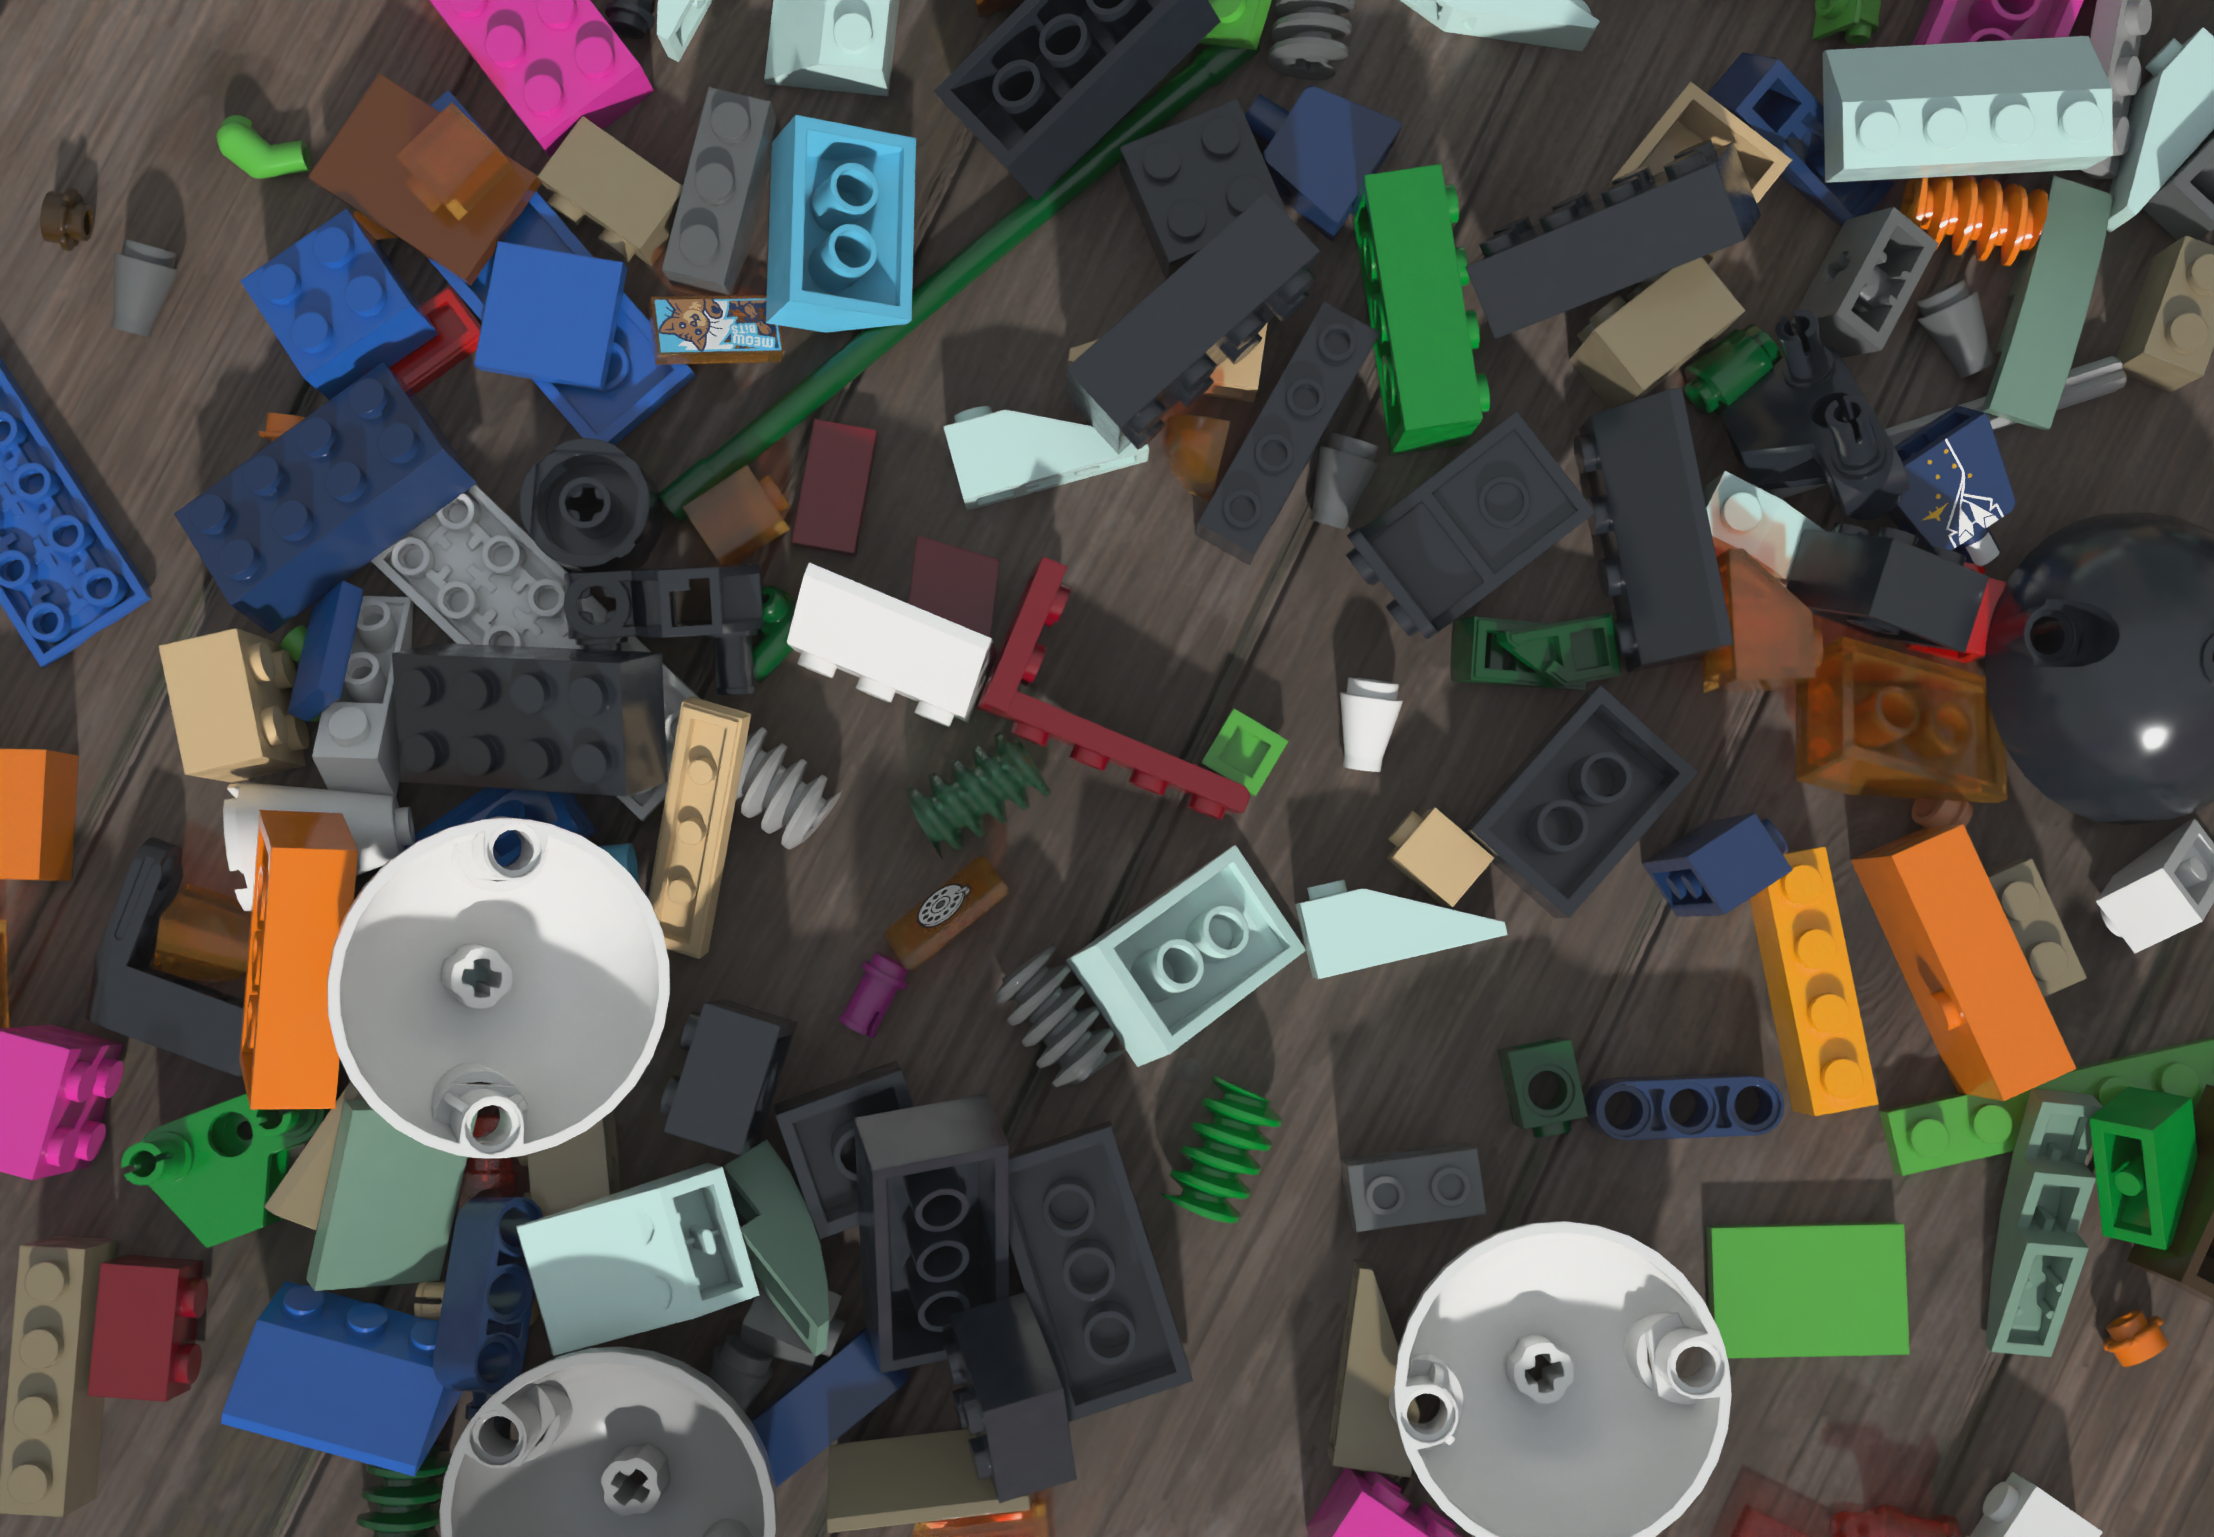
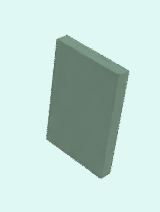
(383, 1206)

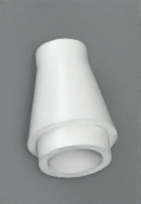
(1368, 721)

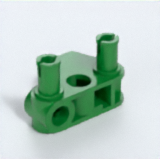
(216, 1173)

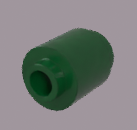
(1730, 368)

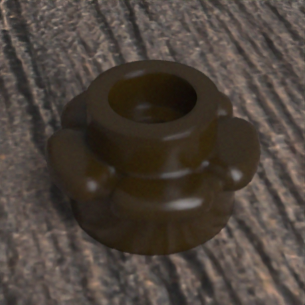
(66, 219)

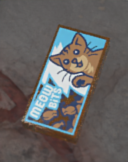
(713, 330)

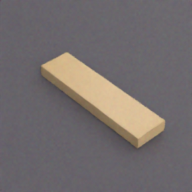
(697, 822)

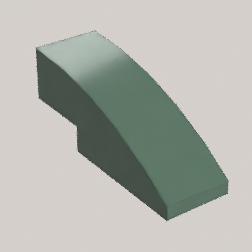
(781, 1241)

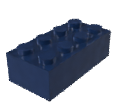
(324, 499)

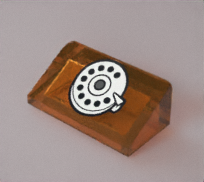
(947, 913)

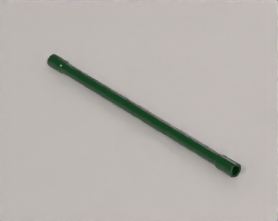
(1206, 71)

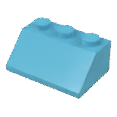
(840, 227)

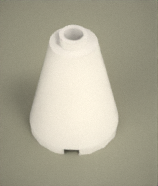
(373, 819)

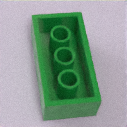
(1417, 304)

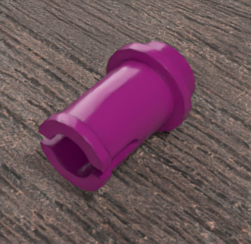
(874, 994)

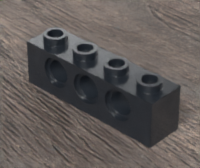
(1286, 433)

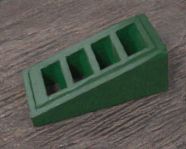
(1479, 656)

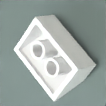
(889, 646)

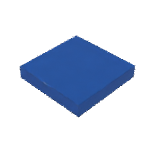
(550, 316)

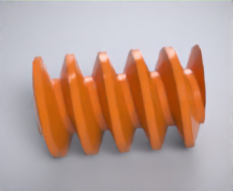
(1977, 214)

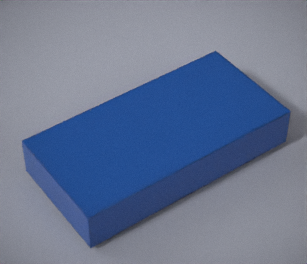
(326, 651)

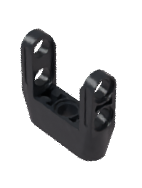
(152, 1003)

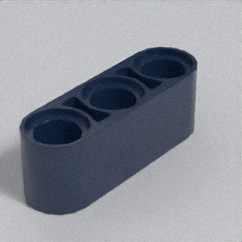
(1713, 1108)
(485, 1297)
(824, 1405)

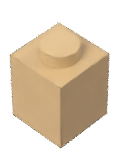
(1437, 856)

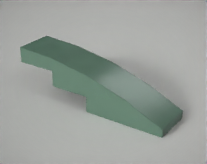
(2049, 306)
(2039, 1221)

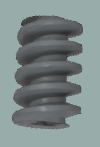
(1305, 37)
(1056, 1020)

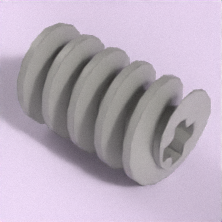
(781, 792)

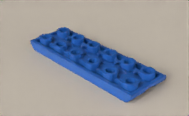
(58, 554)

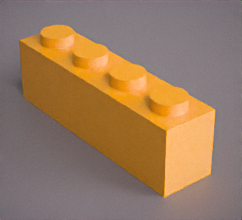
(1812, 989)

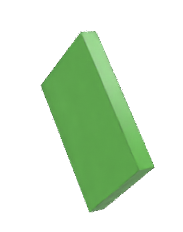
(1809, 1289)

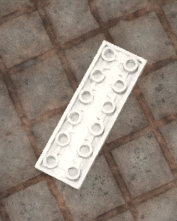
(496, 587)

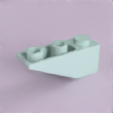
(1535, 22)

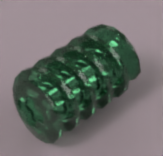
(976, 793)

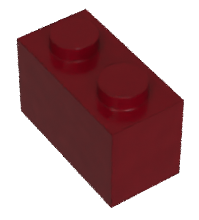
(147, 1328)

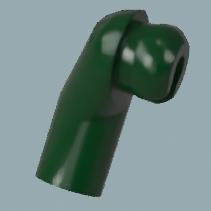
(772, 645)

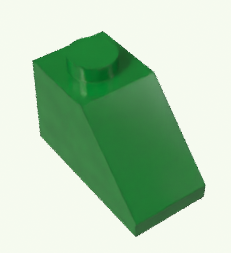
(2143, 1164)

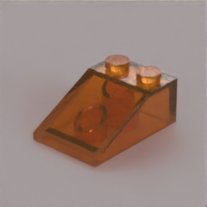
(1897, 728)

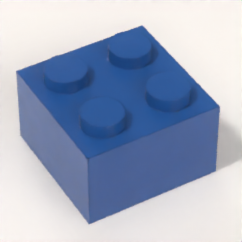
(338, 305)

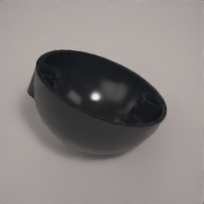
(2131, 714)

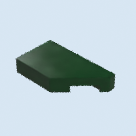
(1567, 650)

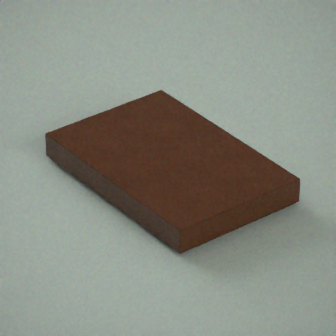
(369, 178)

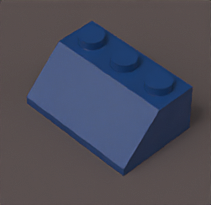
(342, 1379)

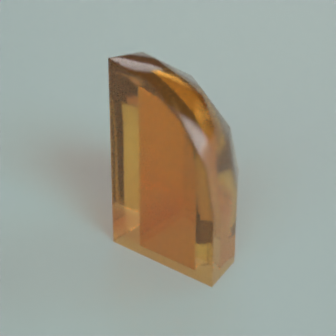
(1195, 451)
(203, 936)

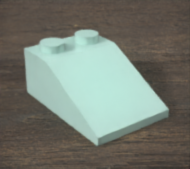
(1186, 957)

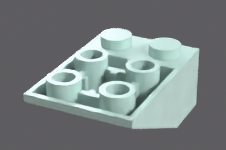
(638, 1259)

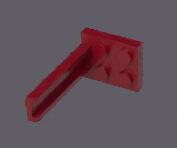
(1091, 743)

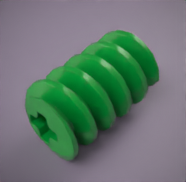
(1224, 1152)

